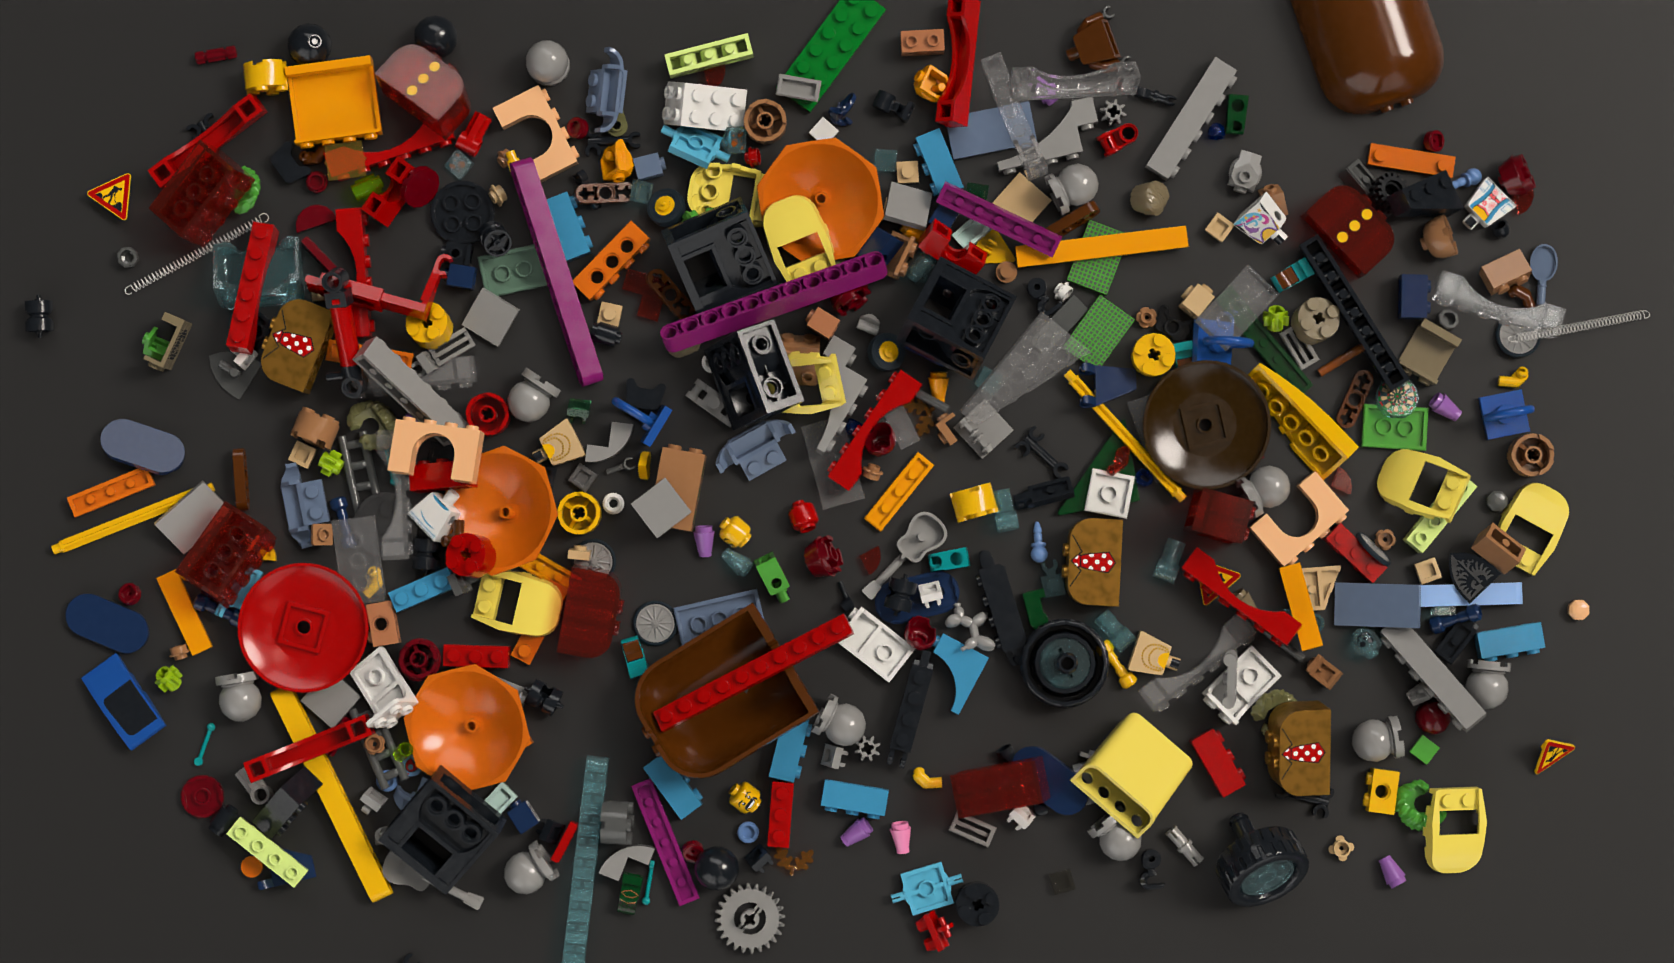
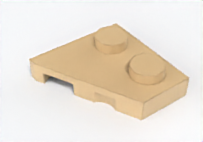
(1320, 584)

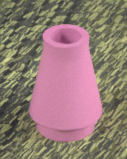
(901, 836)

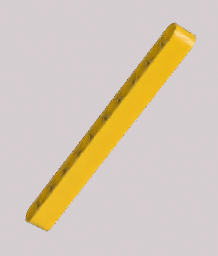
(335, 799)

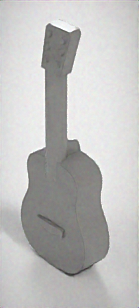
(923, 535)
(400, 873)

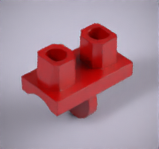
(938, 930)

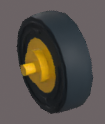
(666, 207)
(886, 352)

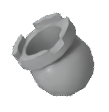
(547, 63)
(1073, 186)
(530, 398)
(1266, 487)
(1488, 683)
(239, 697)
(842, 723)
(1376, 740)
(1114, 838)
(527, 870)

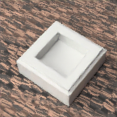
(823, 130)

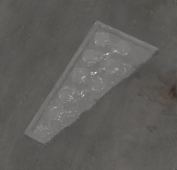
(1030, 362)

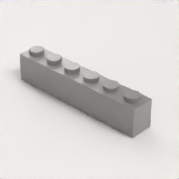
(1191, 118)
(405, 385)
(1434, 675)

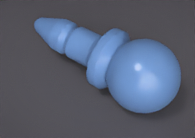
(1471, 177)
(1039, 552)

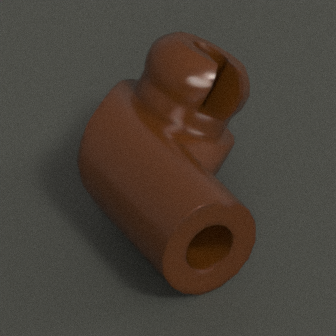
(312, 157)
(1522, 293)
(458, 529)

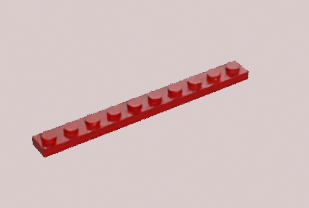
(753, 672)

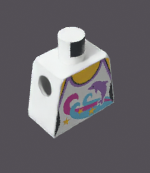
(1262, 220)

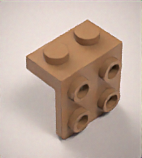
(898, 264)
(805, 343)

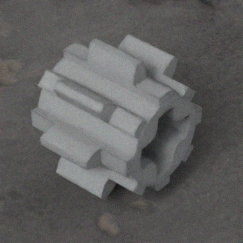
(1118, 109)
(864, 753)

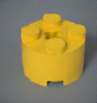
(265, 77)
(434, 335)
(1159, 344)
(974, 502)
(584, 524)

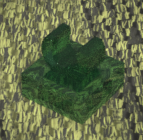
(978, 189)
(578, 408)

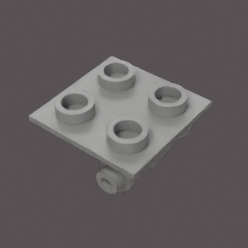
(985, 436)

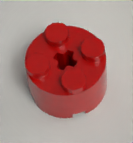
(500, 411)
(470, 555)

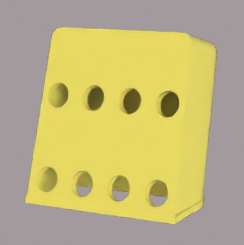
(1137, 769)

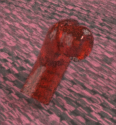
(1120, 461)

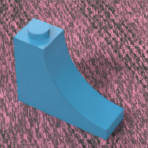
(964, 665)

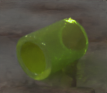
(406, 747)

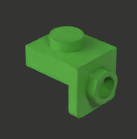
(153, 345)

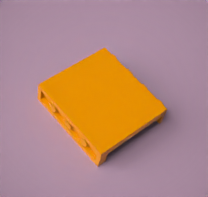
(334, 101)

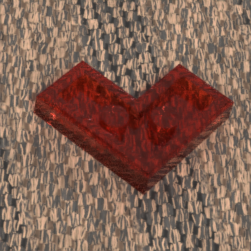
(650, 303)

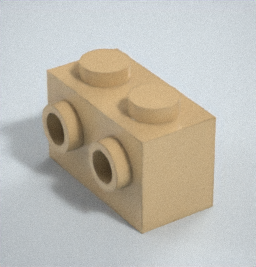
(1196, 300)

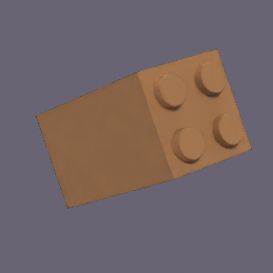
(685, 474)

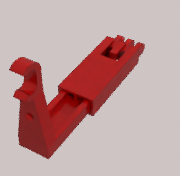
(375, 298)

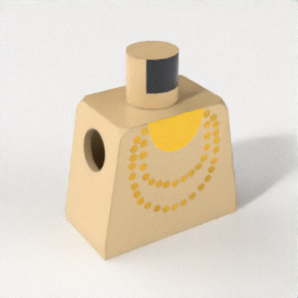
(560, 445)
(1151, 656)

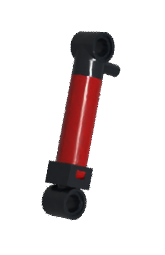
(339, 302)

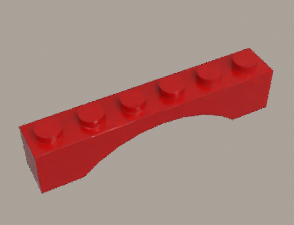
(955, 100)
(220, 133)
(420, 142)
(351, 226)
(245, 314)
(849, 466)
(1277, 624)
(308, 748)

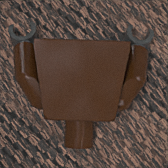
(1095, 42)

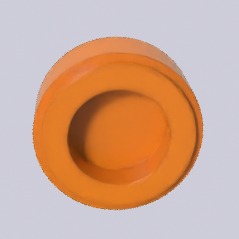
(251, 866)

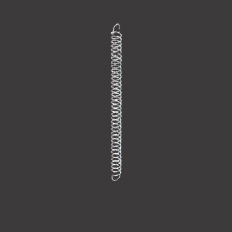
(189, 257)
(1578, 326)

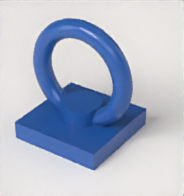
(1208, 347)
(1505, 414)
(651, 423)

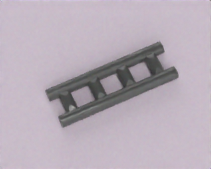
(350, 467)
(399, 769)

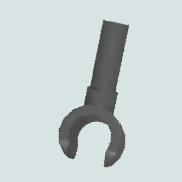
(622, 466)

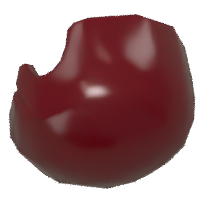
(881, 440)
(919, 633)
(1431, 718)

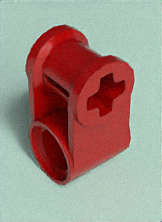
(1116, 139)

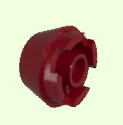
(1516, 176)
(850, 300)
(822, 557)
(419, 659)

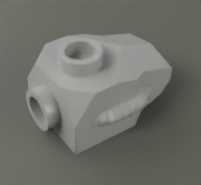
(1245, 172)

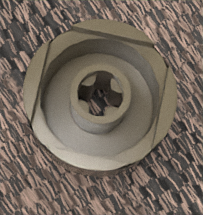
(1304, 323)

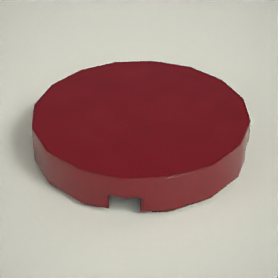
(420, 186)
(202, 796)

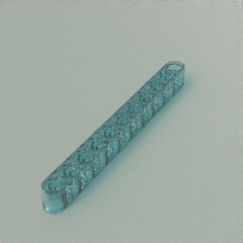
(585, 860)

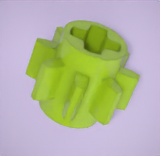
(1275, 318)
(331, 463)
(168, 678)

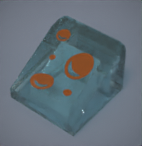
(734, 140)
(459, 164)

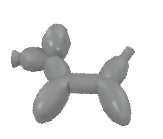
(958, 617)

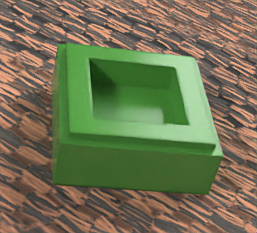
(1424, 749)

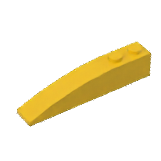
(1310, 429)

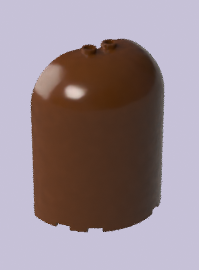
(1371, 51)
(736, 726)

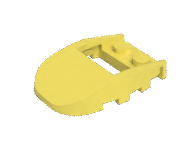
(713, 188)
(792, 220)
(828, 380)
(1401, 474)
(1542, 508)
(536, 609)
(1454, 851)

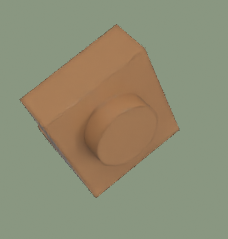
(1277, 195)
(945, 434)
(321, 534)
(1323, 671)

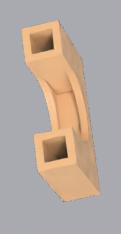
(534, 105)
(410, 435)
(1328, 511)

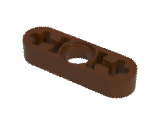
(590, 199)
(1075, 219)
(661, 294)
(1355, 382)
(241, 479)

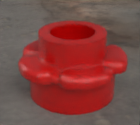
(752, 157)

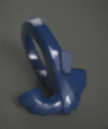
(841, 110)

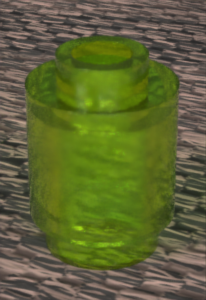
(367, 185)

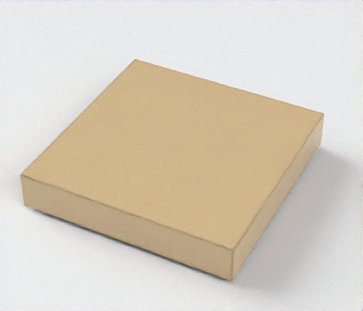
(1022, 198)

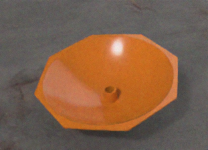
(839, 185)
(509, 507)
(468, 726)

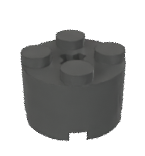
(617, 822)

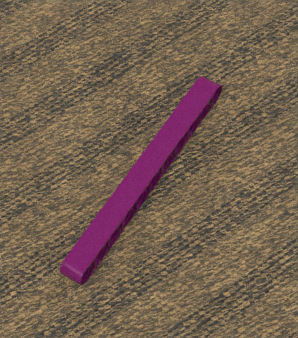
(556, 271)
(774, 301)

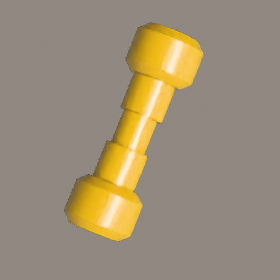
(1126, 678)

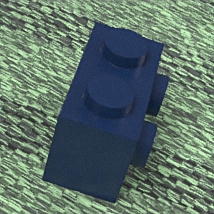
(1413, 296)

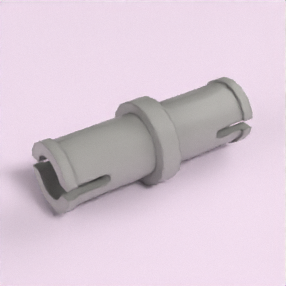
(1184, 846)

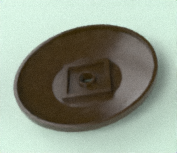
(1236, 432)

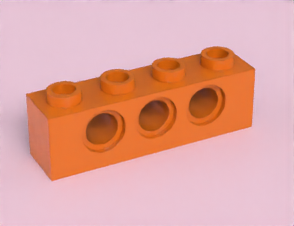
(629, 233)

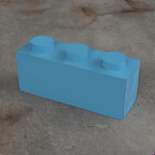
(937, 160)
(569, 227)
(421, 590)
(1509, 641)
(788, 752)
(674, 787)
(854, 798)

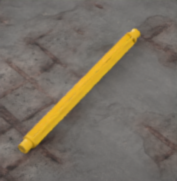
(1126, 437)
(119, 523)

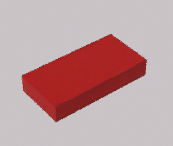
(566, 839)

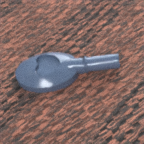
(1543, 266)

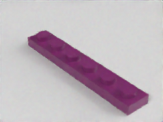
(998, 219)
(665, 842)

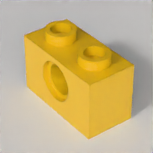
(1387, 802)

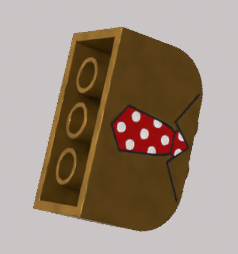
(297, 344)
(1094, 561)
(1300, 747)

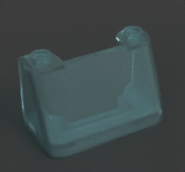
(282, 281)

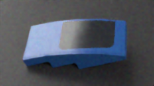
(123, 701)

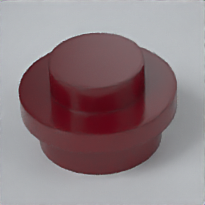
(317, 182)

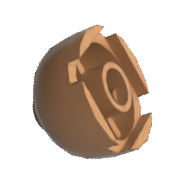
(1439, 238)

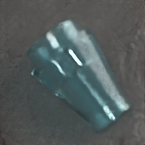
(739, 563)

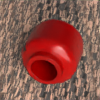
(803, 516)

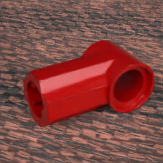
(471, 139)

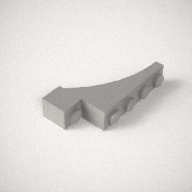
(1064, 139)
(853, 387)

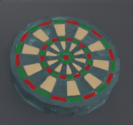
(1398, 402)

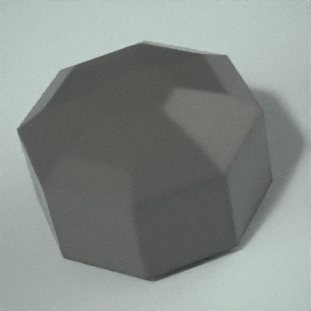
(127, 257)
(1447, 319)
(1496, 501)

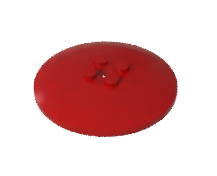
(271, 633)

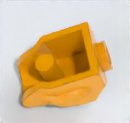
(930, 83)
(616, 162)

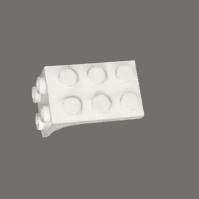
(703, 106)
(876, 644)
(1254, 678)
(383, 689)

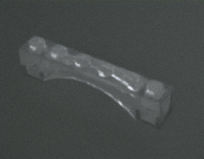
(1114, 80)
(1014, 118)
(1455, 291)
(454, 372)
(395, 539)
(1161, 690)

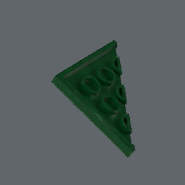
(1101, 462)

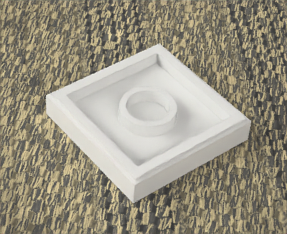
(1109, 493)

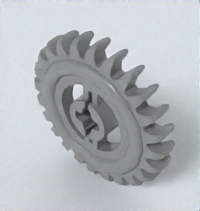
(736, 934)

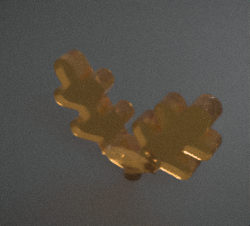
(920, 406)
(785, 862)

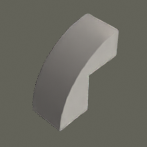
(619, 438)
(616, 862)

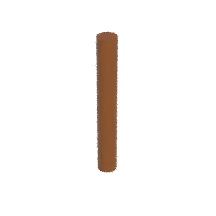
(1339, 360)

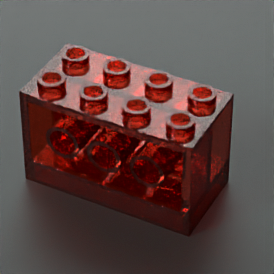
(202, 194)
(1219, 516)
(226, 555)
(1000, 787)

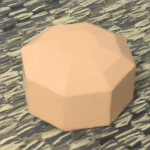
(1578, 609)

